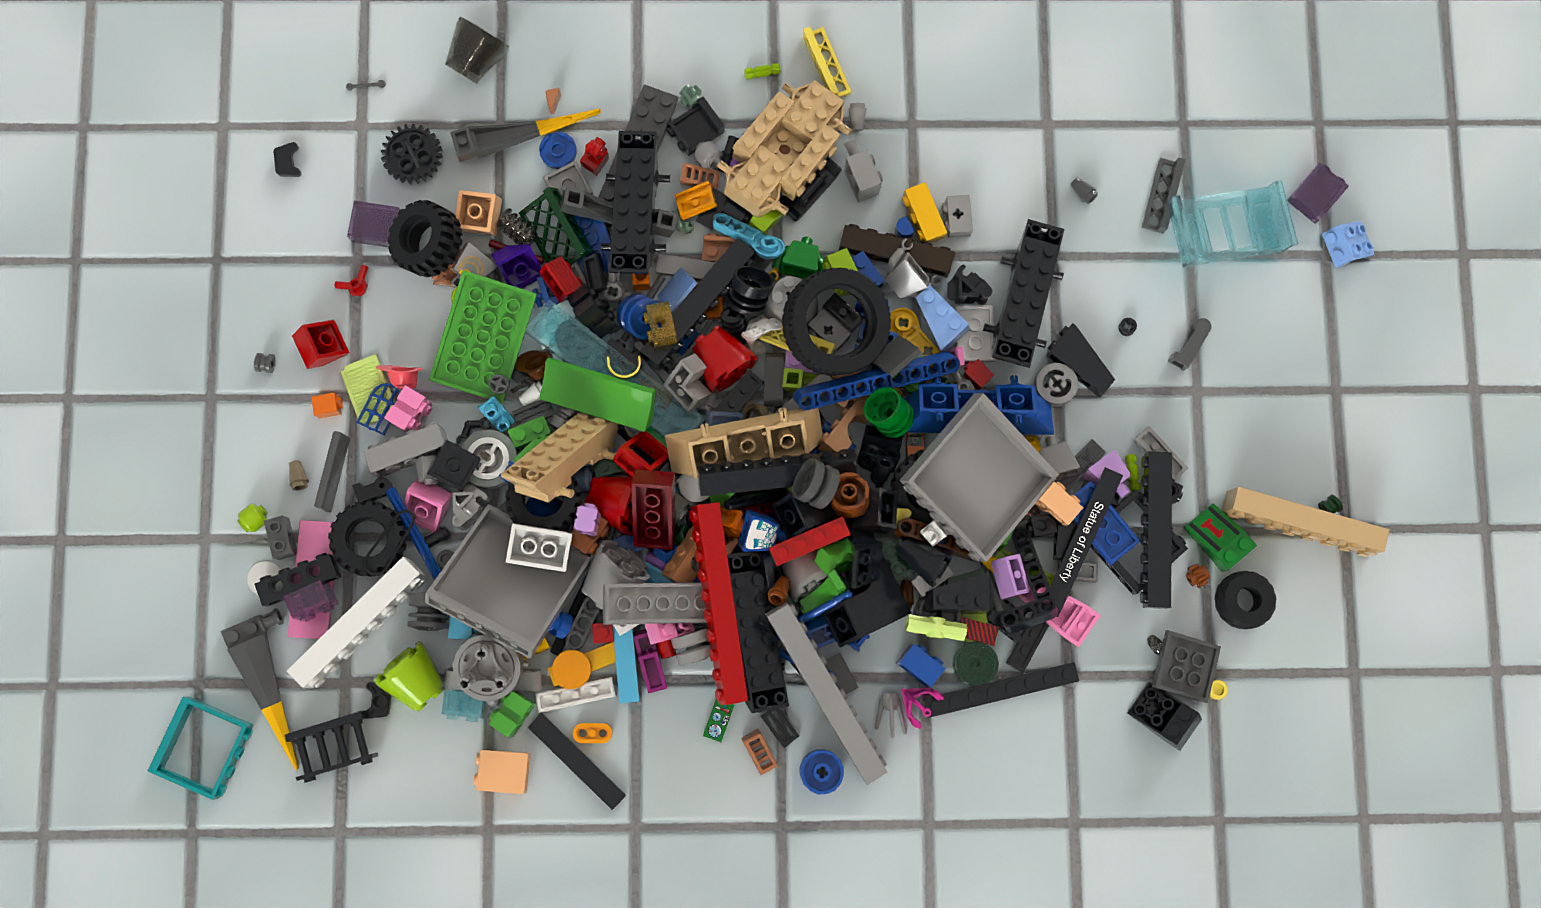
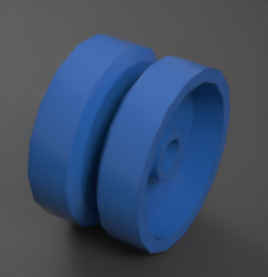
(631, 316)
(829, 780)

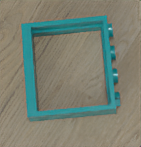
(172, 735)

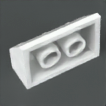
(538, 547)

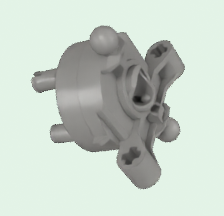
(490, 670)

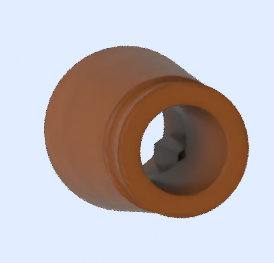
(778, 593)

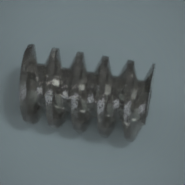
(516, 228)

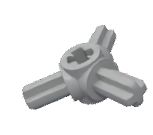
(614, 281)

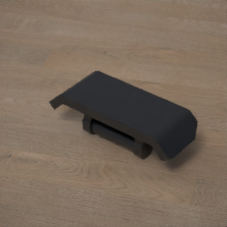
(813, 191)

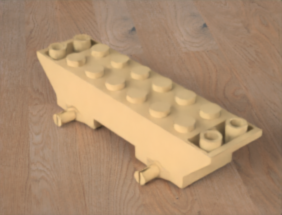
(752, 438)
(549, 465)

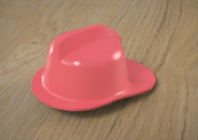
(401, 376)

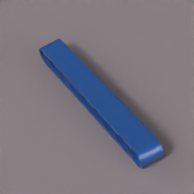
(868, 378)

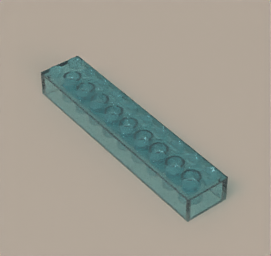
(581, 347)

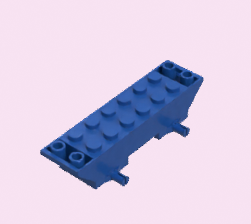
(939, 402)

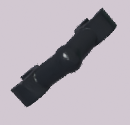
(471, 424)

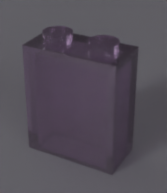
(1317, 193)
(371, 223)

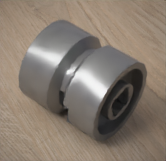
(563, 415)

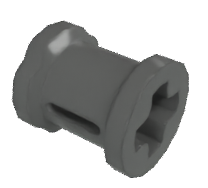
(270, 619)

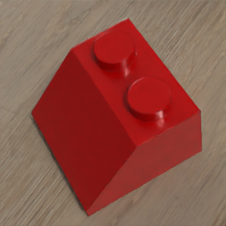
(320, 343)

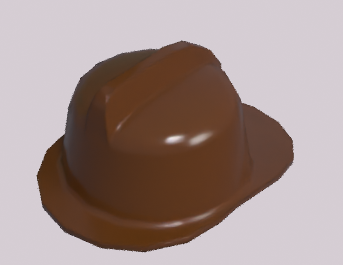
(533, 363)

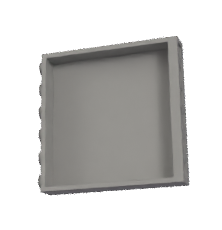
(979, 477)
(503, 598)

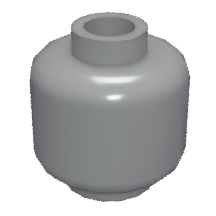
(708, 154)

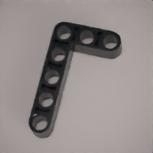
(1035, 582)

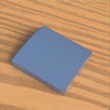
(677, 289)

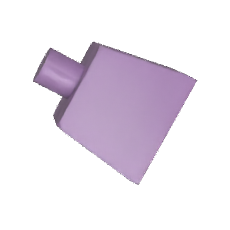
(1114, 463)

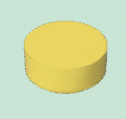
(1219, 690)

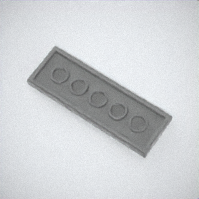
(652, 603)

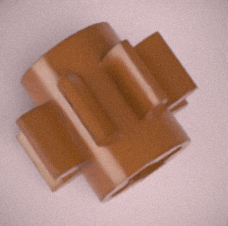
(1197, 575)

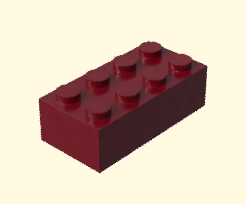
(653, 509)

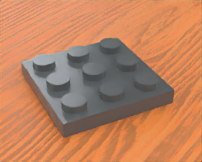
(1186, 666)

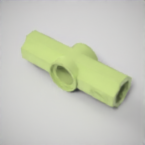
(935, 627)

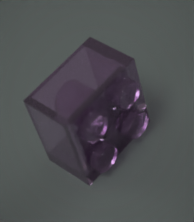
(311, 600)

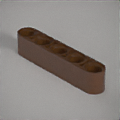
(913, 532)

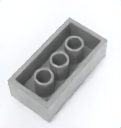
(403, 451)

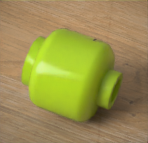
(252, 517)

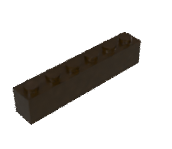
(882, 246)

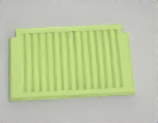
(360, 380)

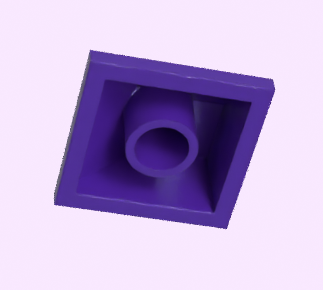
(517, 265)

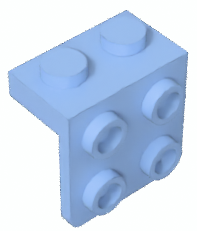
(1348, 243)

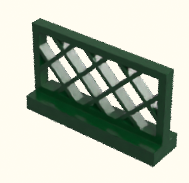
(566, 220)

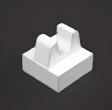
(934, 532)

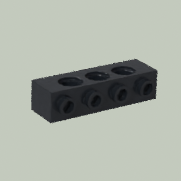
(266, 587)

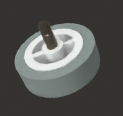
(495, 454)

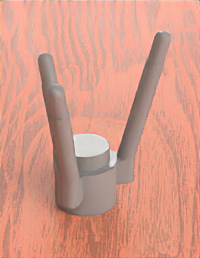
(890, 702)

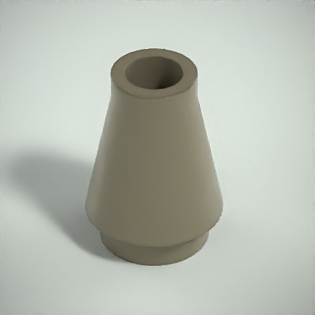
(297, 476)

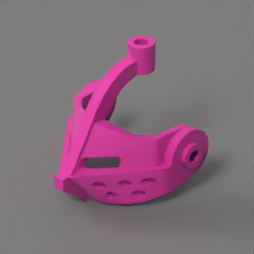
(910, 696)

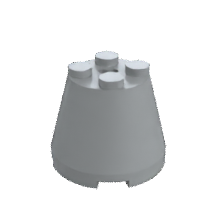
(778, 296)
(613, 566)
(804, 575)

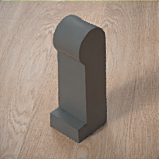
(1184, 358)

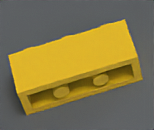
(924, 213)

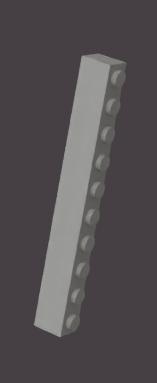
(826, 692)

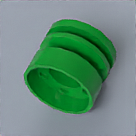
(889, 412)

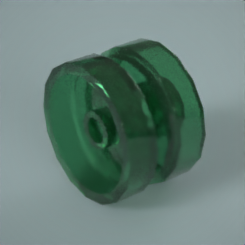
(987, 664)

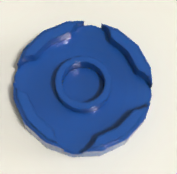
(557, 150)

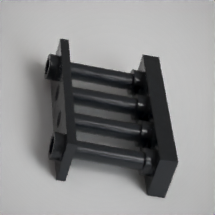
(318, 733)

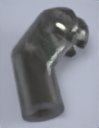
(1155, 644)

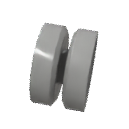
(694, 645)

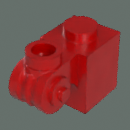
(594, 156)

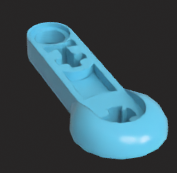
(764, 245)

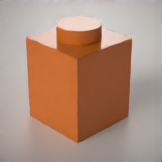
(327, 405)

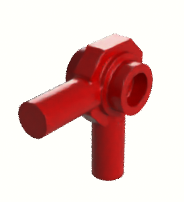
(356, 286)

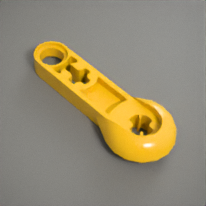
(913, 331)

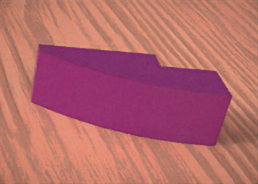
(649, 662)

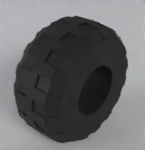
(1263, 600)

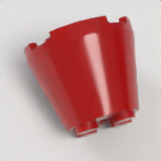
(724, 358)
(613, 501)

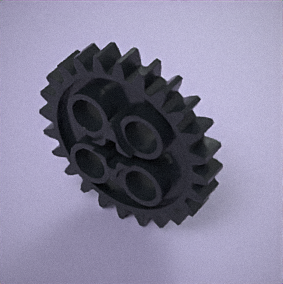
(427, 146)

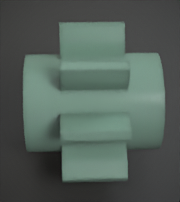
(690, 95)

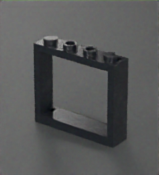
(1117, 569)

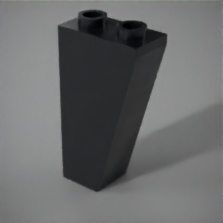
(1078, 355)

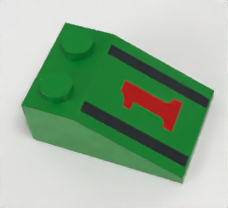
(1220, 537)

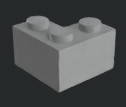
(685, 383)

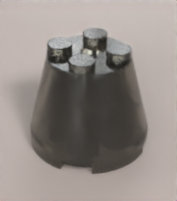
(473, 50)

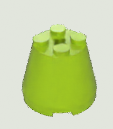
(411, 677)

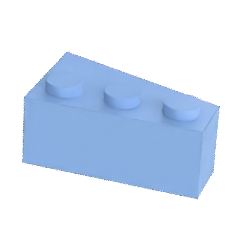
(942, 319)

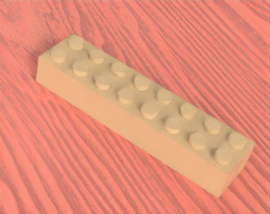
(1305, 521)

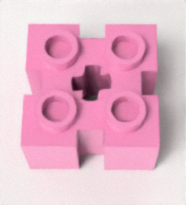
(408, 410)

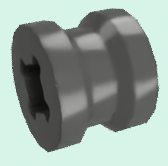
(264, 362)
(496, 384)

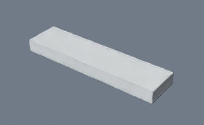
(565, 697)

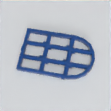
(373, 412)

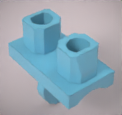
(496, 414)

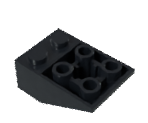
(1165, 716)

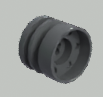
(427, 616)

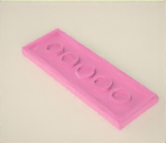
(311, 542)

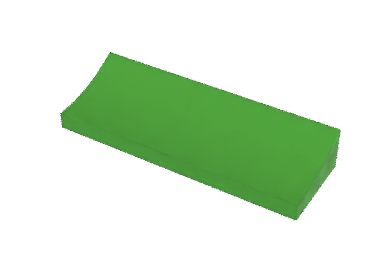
(598, 394)

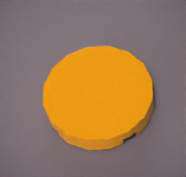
(571, 669)

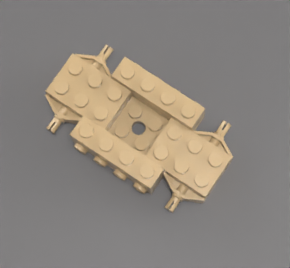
(802, 124)

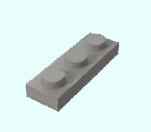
(1150, 441)

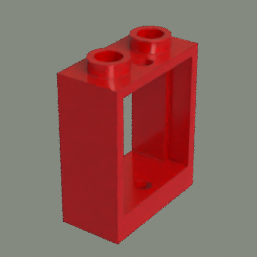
(626, 457)

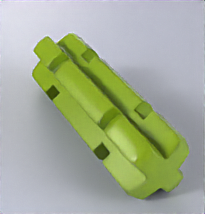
(762, 71)
(1132, 467)

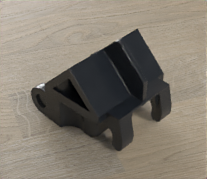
(968, 288)

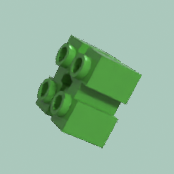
(511, 714)

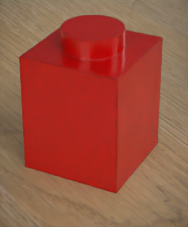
(977, 374)
(602, 633)

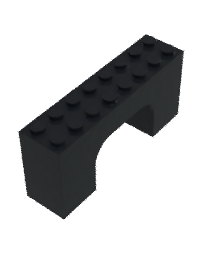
(871, 604)

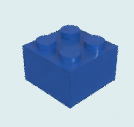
(921, 665)

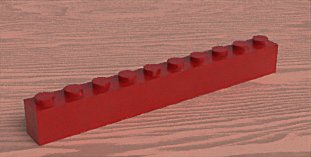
(719, 604)

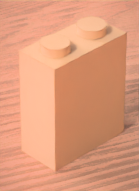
(502, 771)

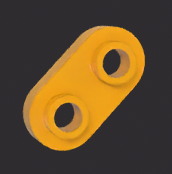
(592, 733)

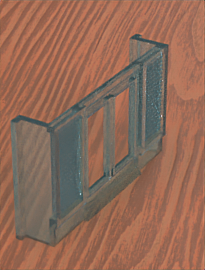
(1265, 214)

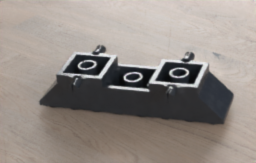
(634, 203)
(1027, 294)
(756, 635)

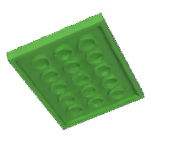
(482, 334)

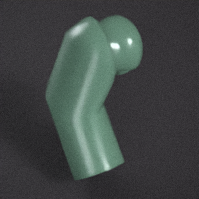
(683, 226)

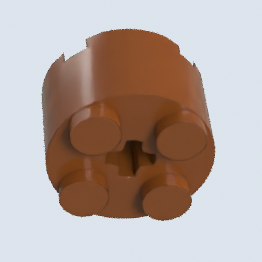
(852, 505)

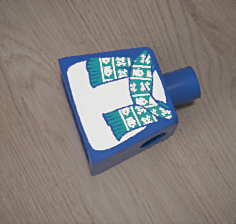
(759, 532)

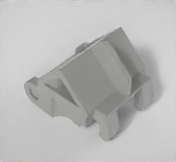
(467, 506)

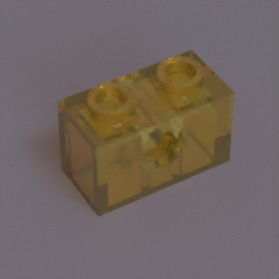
(660, 313)

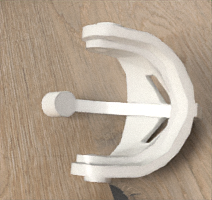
(763, 326)

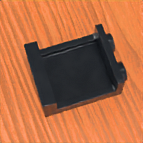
(695, 126)

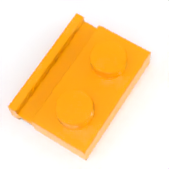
(695, 200)

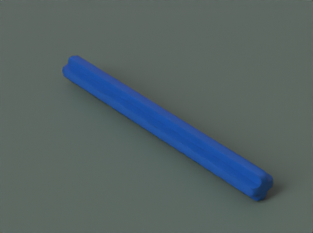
(414, 533)

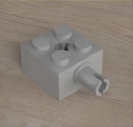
(861, 172)

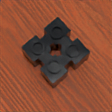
(592, 311)

